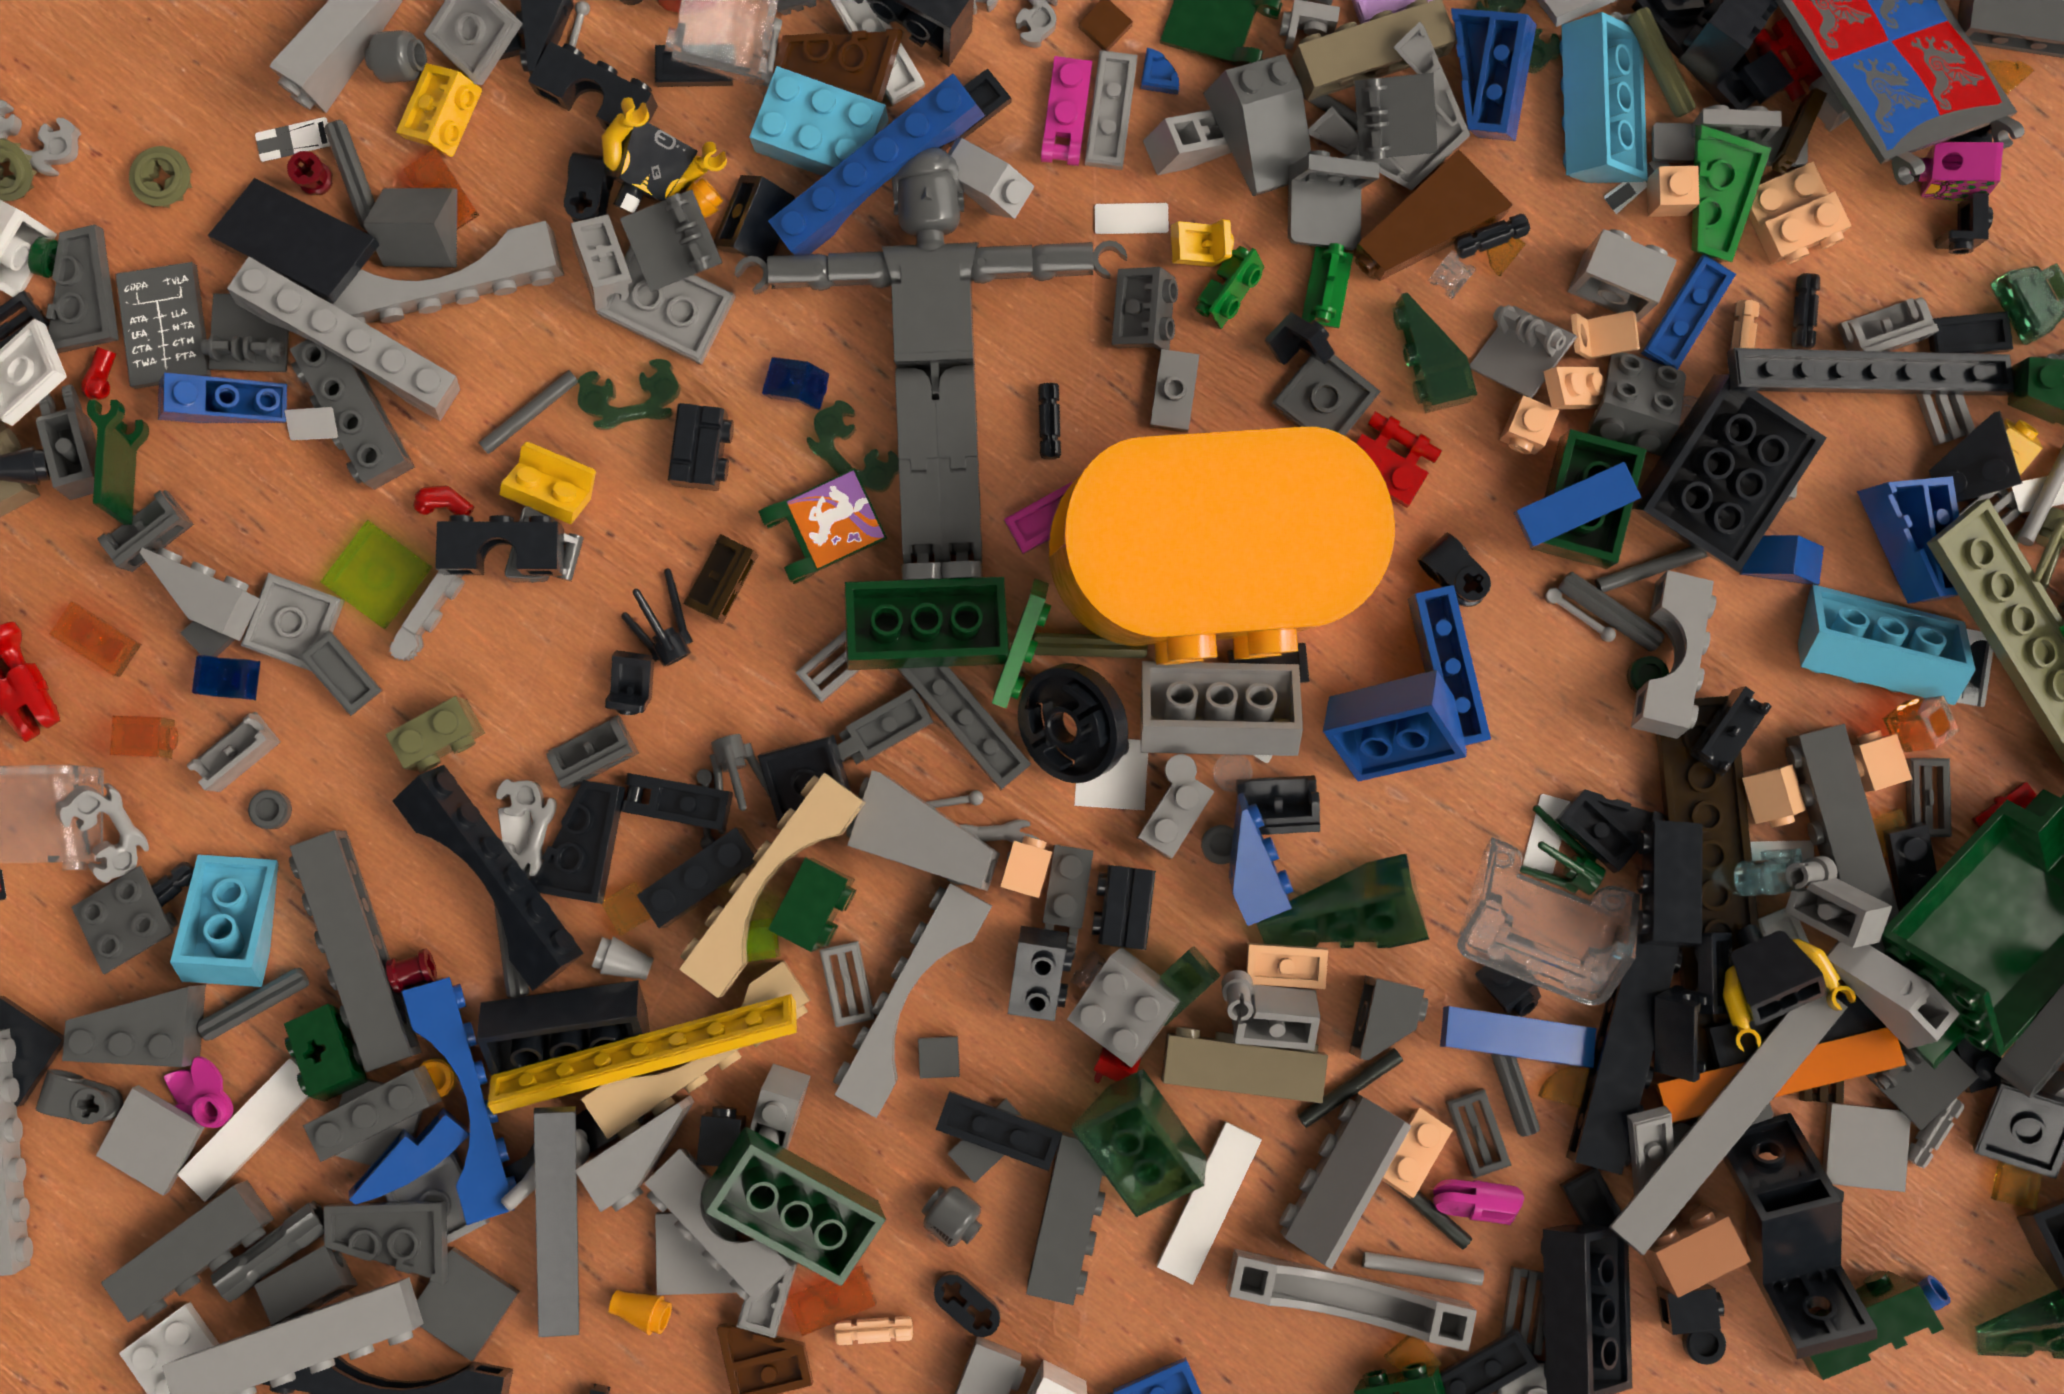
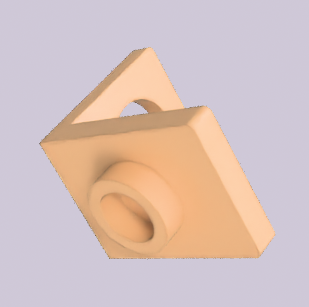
(1605, 334)

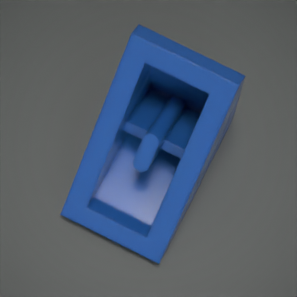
(1786, 559)

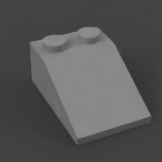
(620, 1170)

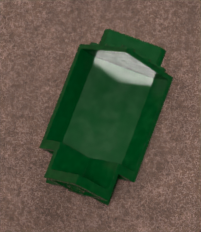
(1991, 927)

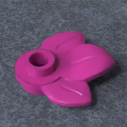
(198, 1090)

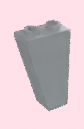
(330, 49)
(918, 835)

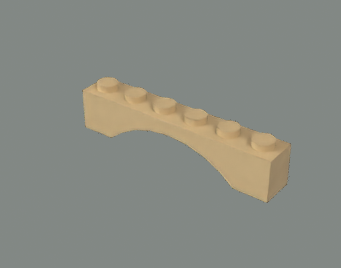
(723, 949)
(623, 1102)

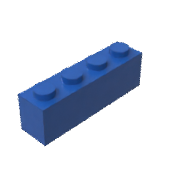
(1446, 649)

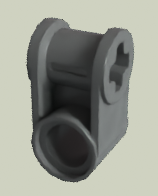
(74, 1097)

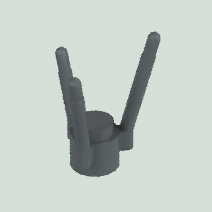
(730, 756)

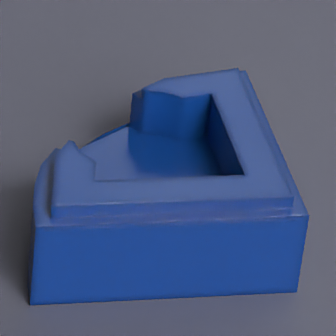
(1159, 74)

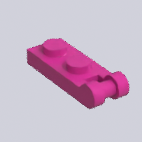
(1066, 109)

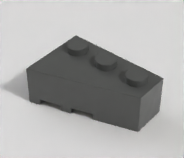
(141, 1032)

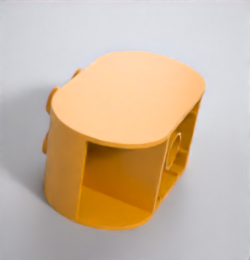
(1221, 540)

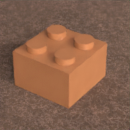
(1695, 1250)

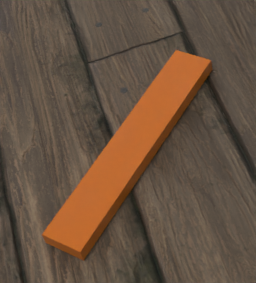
(1825, 1065)

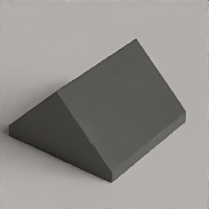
(415, 227)

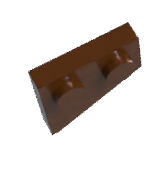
(762, 1362)

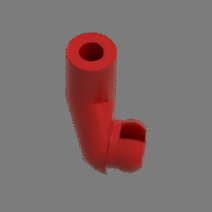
(95, 380)
(441, 496)

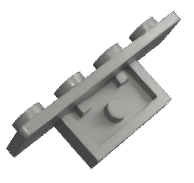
(1677, 140)

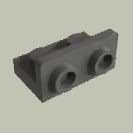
(1144, 308)

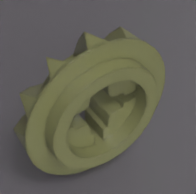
(147, 167)
(16, 185)

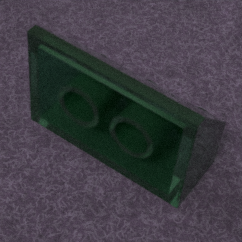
(1141, 1144)

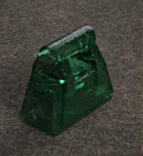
(2031, 301)

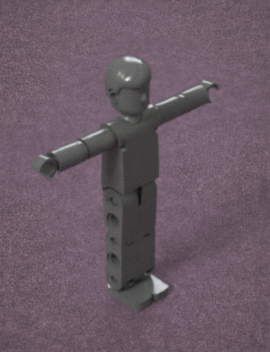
(934, 349)

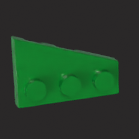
(1728, 183)
(1023, 646)

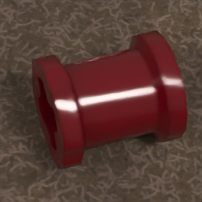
(313, 163)
(411, 970)

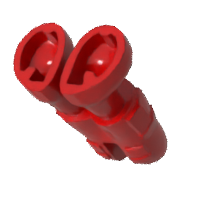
(23, 687)

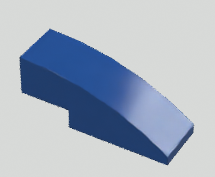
(410, 1157)

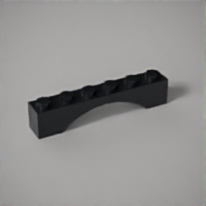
(534, 935)
(348, 1379)

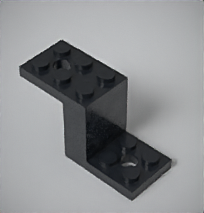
(1797, 1238)

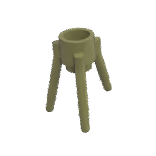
(2052, 537)

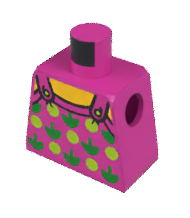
(1960, 169)

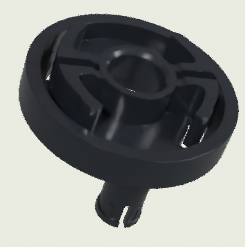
(1097, 715)

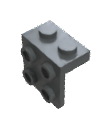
(1327, 198)
(1639, 403)

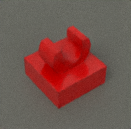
(1112, 1067)

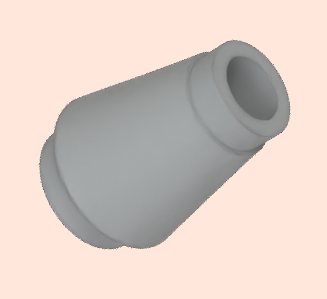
(621, 960)

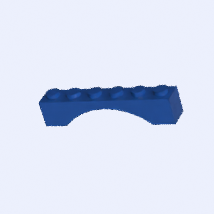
(826, 205)
(437, 1018)

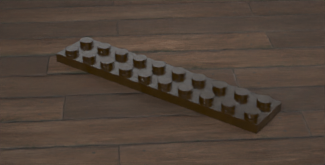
(1719, 803)

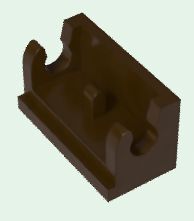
(721, 579)

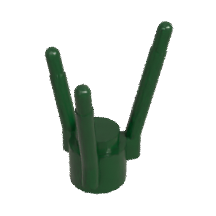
(1580, 871)

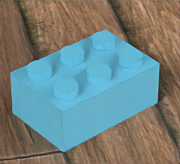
(813, 122)

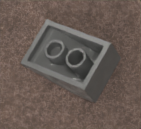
(1261, 120)

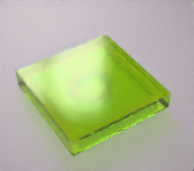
(376, 574)

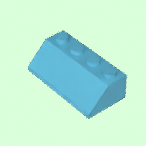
(1603, 101)
(1885, 645)

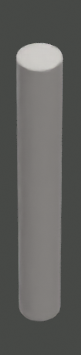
(2043, 502)
(1423, 1268)

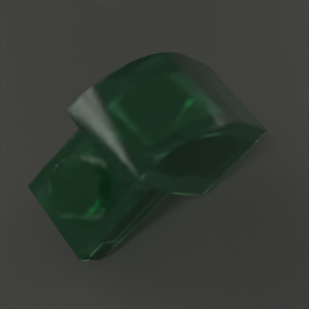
(1189, 978)

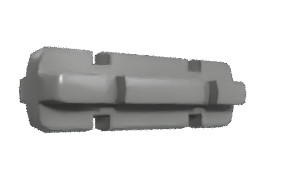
(1934, 1134)

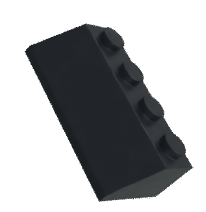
(558, 1023)
(1586, 1310)

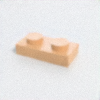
(1574, 387)
(1287, 965)
(1417, 1153)

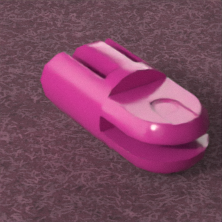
(1478, 1200)

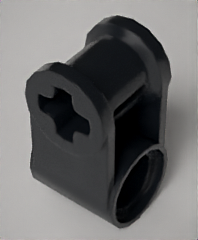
(587, 186)
(1451, 564)

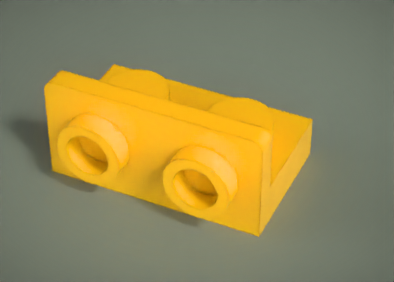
(439, 109)
(549, 483)

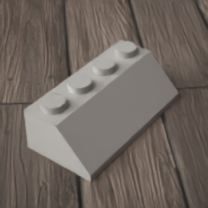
(1221, 708)
(1343, 1179)

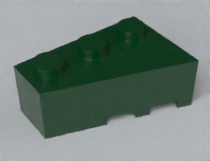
(2039, 388)
(1897, 1311)

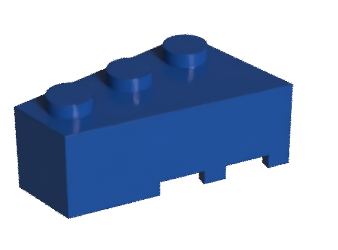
(1494, 68)
(1905, 520)

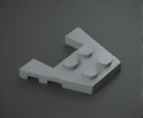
(1450, 124)

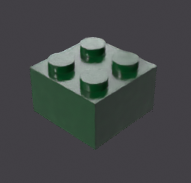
(812, 905)

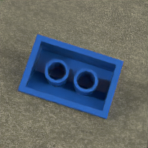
(1395, 726)

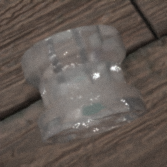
(1452, 274)

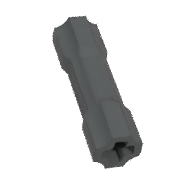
(251, 1266)

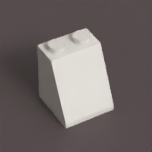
(16, 237)

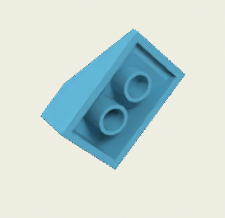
(227, 921)

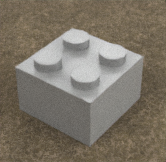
(1622, 274)
(1125, 1007)

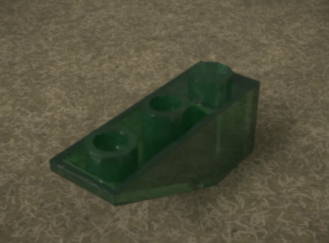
(1437, 362)

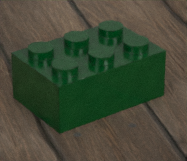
(1576, 459)

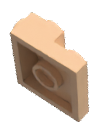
(1797, 215)

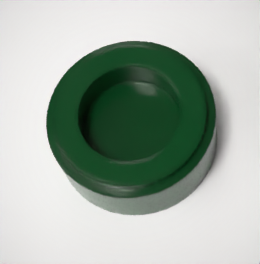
(42, 256)
(1644, 670)

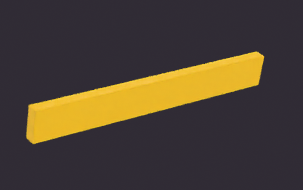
(642, 1054)

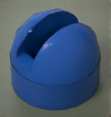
(1934, 1292)

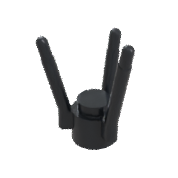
(668, 644)

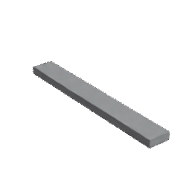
(1723, 1123)

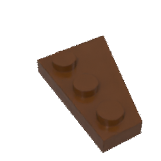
(851, 61)

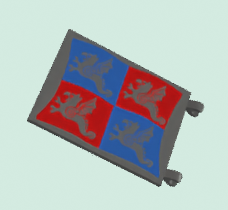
(1903, 74)

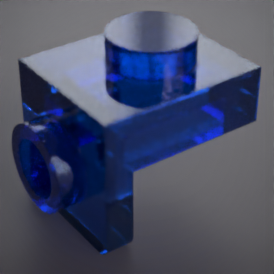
(796, 382)
(226, 677)

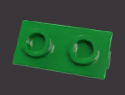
(1241, 274)
(1327, 285)

